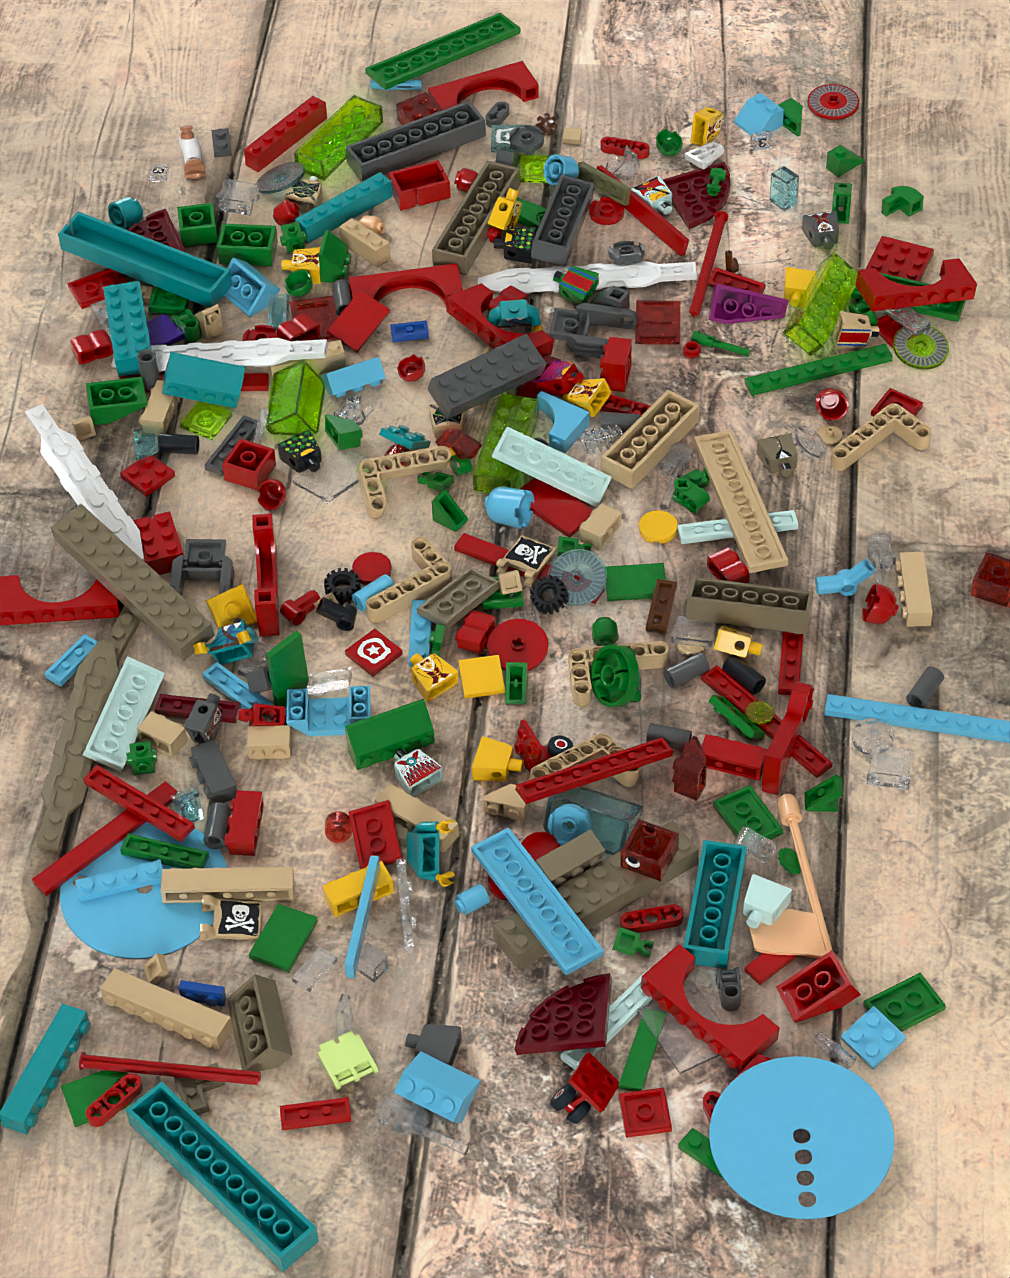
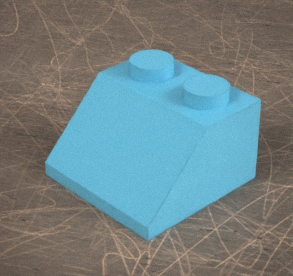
(759, 115)

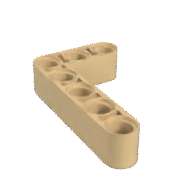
(888, 420)
(396, 470)
(431, 579)
(648, 656)
(590, 749)

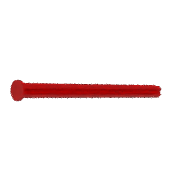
(708, 262)
(169, 1069)

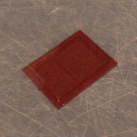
(320, 309)
(657, 322)

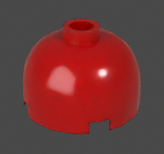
(880, 605)

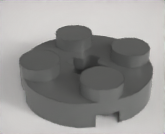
(520, 142)
(626, 252)

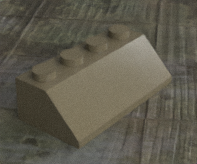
(259, 1025)

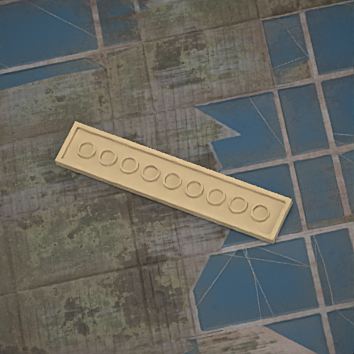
(740, 501)

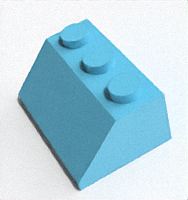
(249, 287)
(353, 377)
(438, 1087)

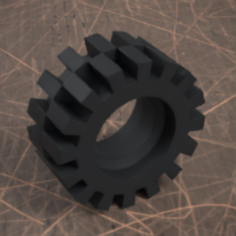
(340, 578)
(543, 585)

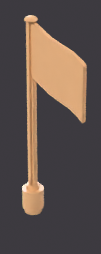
(795, 930)

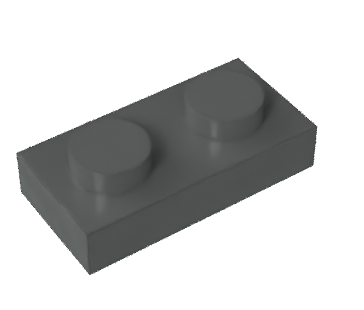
(221, 142)

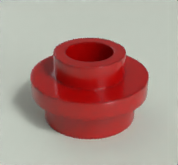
(494, 232)
(691, 349)

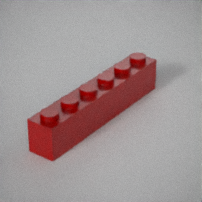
(285, 133)

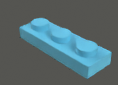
(68, 663)

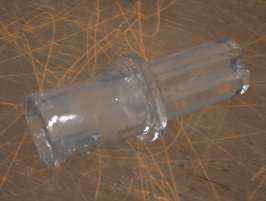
(834, 1050)

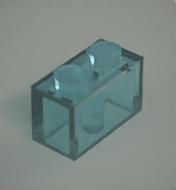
(784, 188)

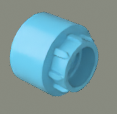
(560, 165)

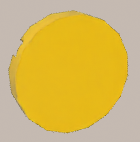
(658, 527)

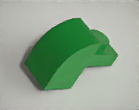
(902, 198)

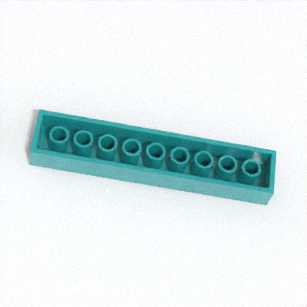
(222, 1176)

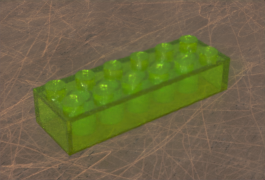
(348, 125)
(821, 304)
(512, 412)

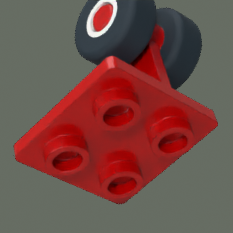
(532, 751)
(592, 1083)

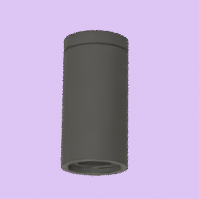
(341, 295)
(148, 368)
(623, 420)
(686, 670)
(925, 687)
(673, 736)
(216, 825)

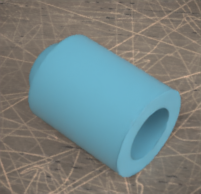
(471, 899)

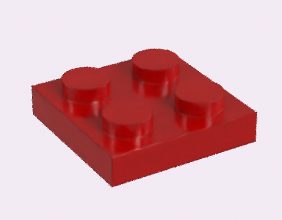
(147, 474)

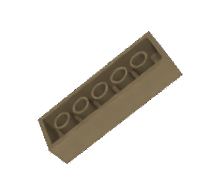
(749, 605)

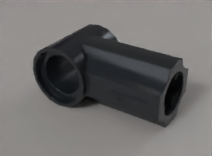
(343, 615)

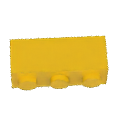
(345, 893)

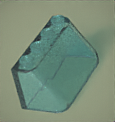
(610, 816)

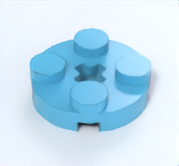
(568, 812)

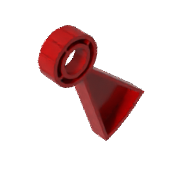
(783, 743)

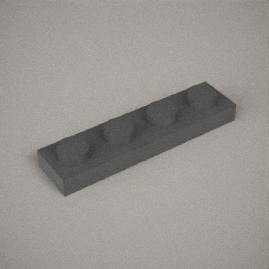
(243, 429)

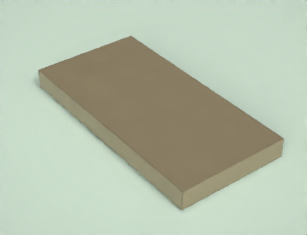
(458, 597)

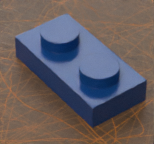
(409, 331)
(203, 993)

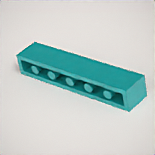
(345, 206)
(44, 1069)

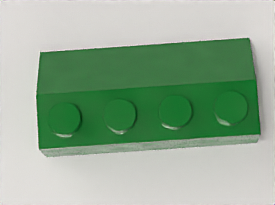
(384, 734)

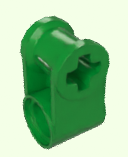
(863, 308)
(188, 325)
(691, 496)

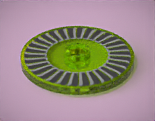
(930, 356)

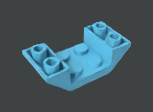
(327, 715)

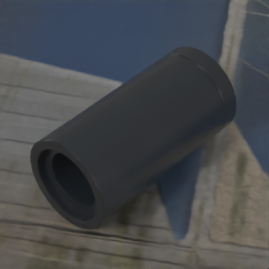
(178, 443)
(744, 674)

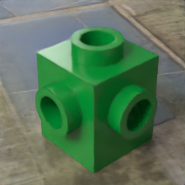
(292, 237)
(142, 757)

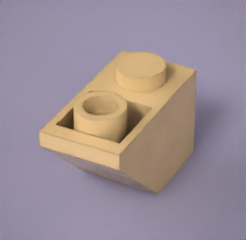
(210, 322)
(506, 803)

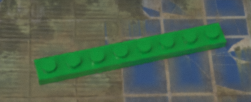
(818, 369)

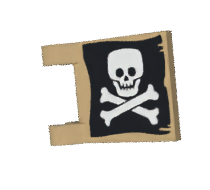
(528, 557)
(231, 919)

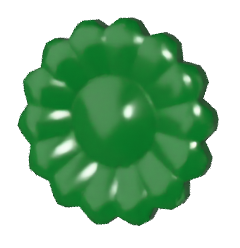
(789, 860)

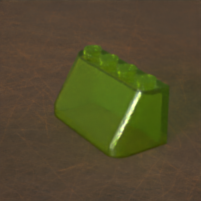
(295, 400)

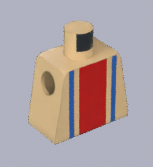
(853, 331)

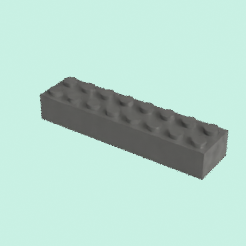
(416, 141)

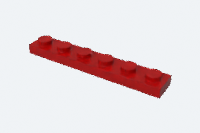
(139, 803)

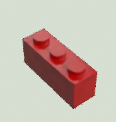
(734, 757)
(244, 823)

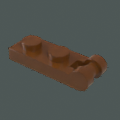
(661, 605)

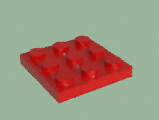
(900, 258)

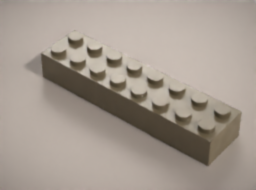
(469, 225)

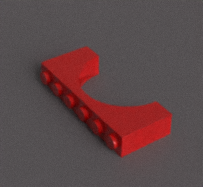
(510, 78)
(440, 280)
(884, 294)
(468, 309)
(267, 576)
(21, 608)
(734, 1043)

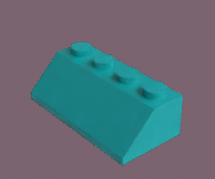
(203, 380)

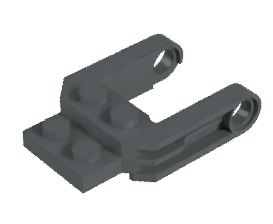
(574, 326)
(203, 562)

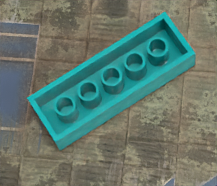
(127, 325)
(715, 903)

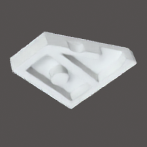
(705, 155)

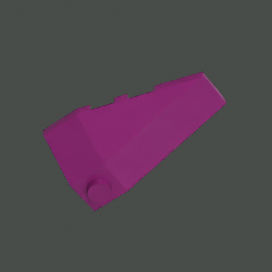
(738, 305)

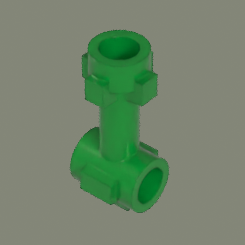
(717, 175)

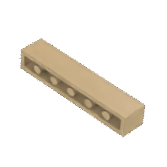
(236, 883)
(166, 1009)

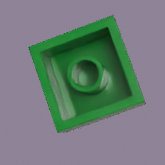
(197, 224)

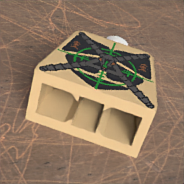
(305, 194)
(440, 423)

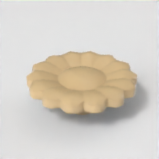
(830, 434)
(690, 650)

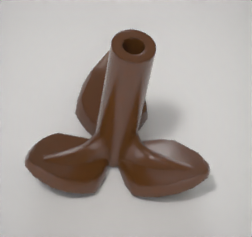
(731, 263)

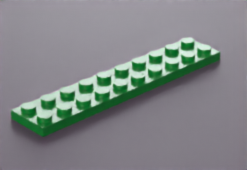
(442, 51)

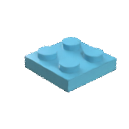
(873, 1037)

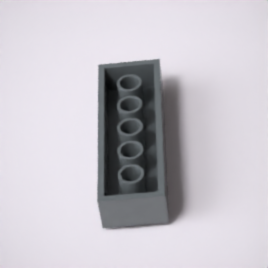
(562, 220)
(486, 376)

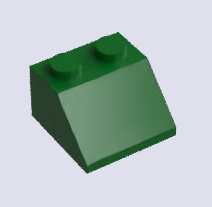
(333, 258)

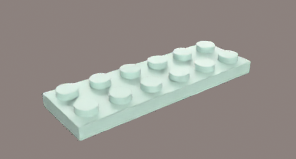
(551, 466)
(123, 714)

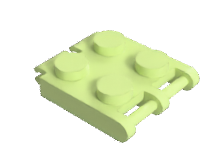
(346, 1059)

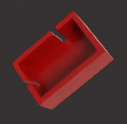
(419, 185)
(159, 541)

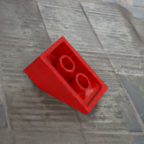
(818, 988)

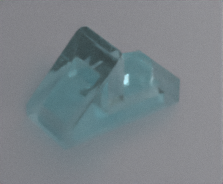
(144, 444)

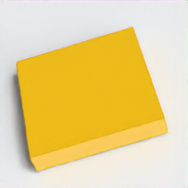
(231, 605)
(481, 676)

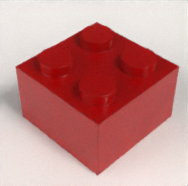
(616, 363)
(249, 464)

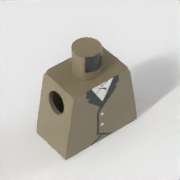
(778, 454)

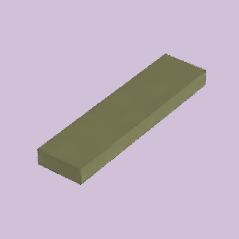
(604, 183)

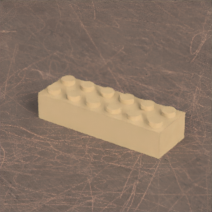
(649, 439)

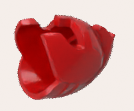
(831, 404)

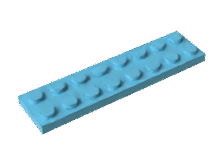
(537, 901)

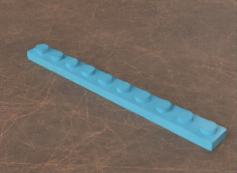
(918, 718)

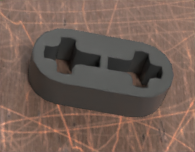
(497, 114)

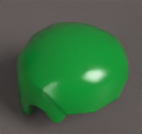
(668, 142)
(298, 283)

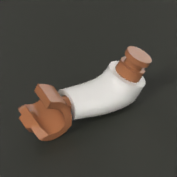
(192, 153)

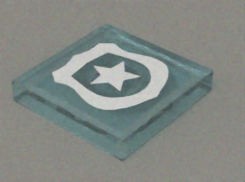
(500, 137)

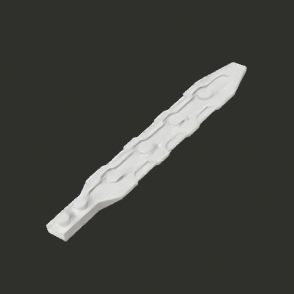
(626, 275)
(245, 353)
(82, 478)

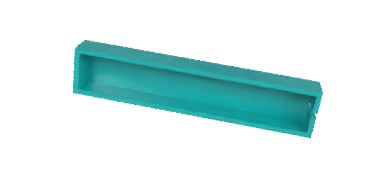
(145, 259)

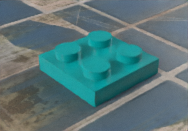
(402, 436)

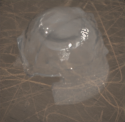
(626, 168)

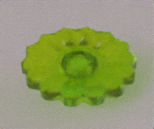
(759, 712)

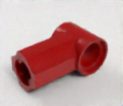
(296, 610)

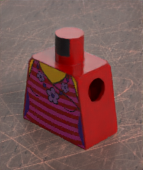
(559, 378)

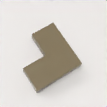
(192, 1091)

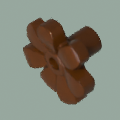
(550, 124)

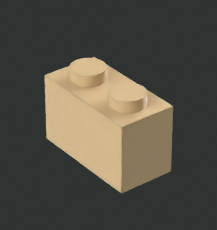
(600, 526)
(162, 733)
(269, 742)

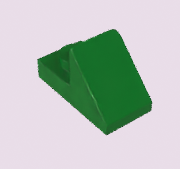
(824, 795)

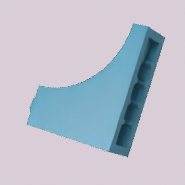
(567, 419)

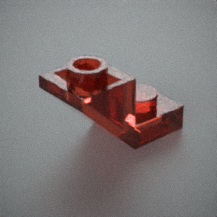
(461, 443)

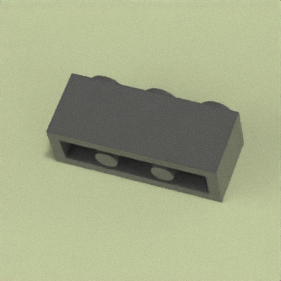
(213, 772)

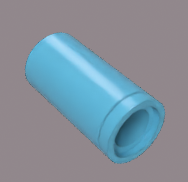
(380, 584)

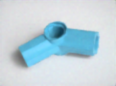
(845, 580)

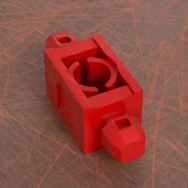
(253, 715)

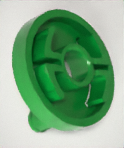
(624, 685)

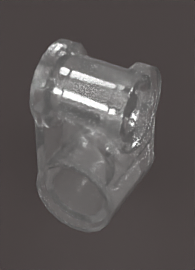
(755, 845)

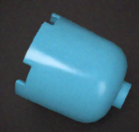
(510, 506)

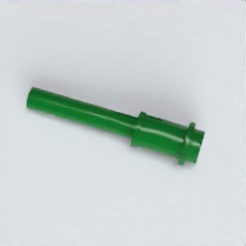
(711, 342)

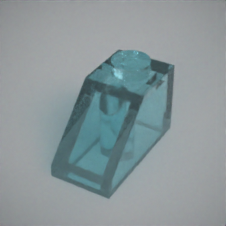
(278, 309)
(188, 804)

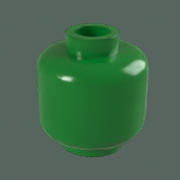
(604, 631)

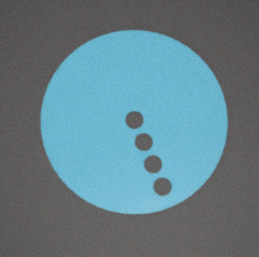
(132, 922)
(756, 1144)

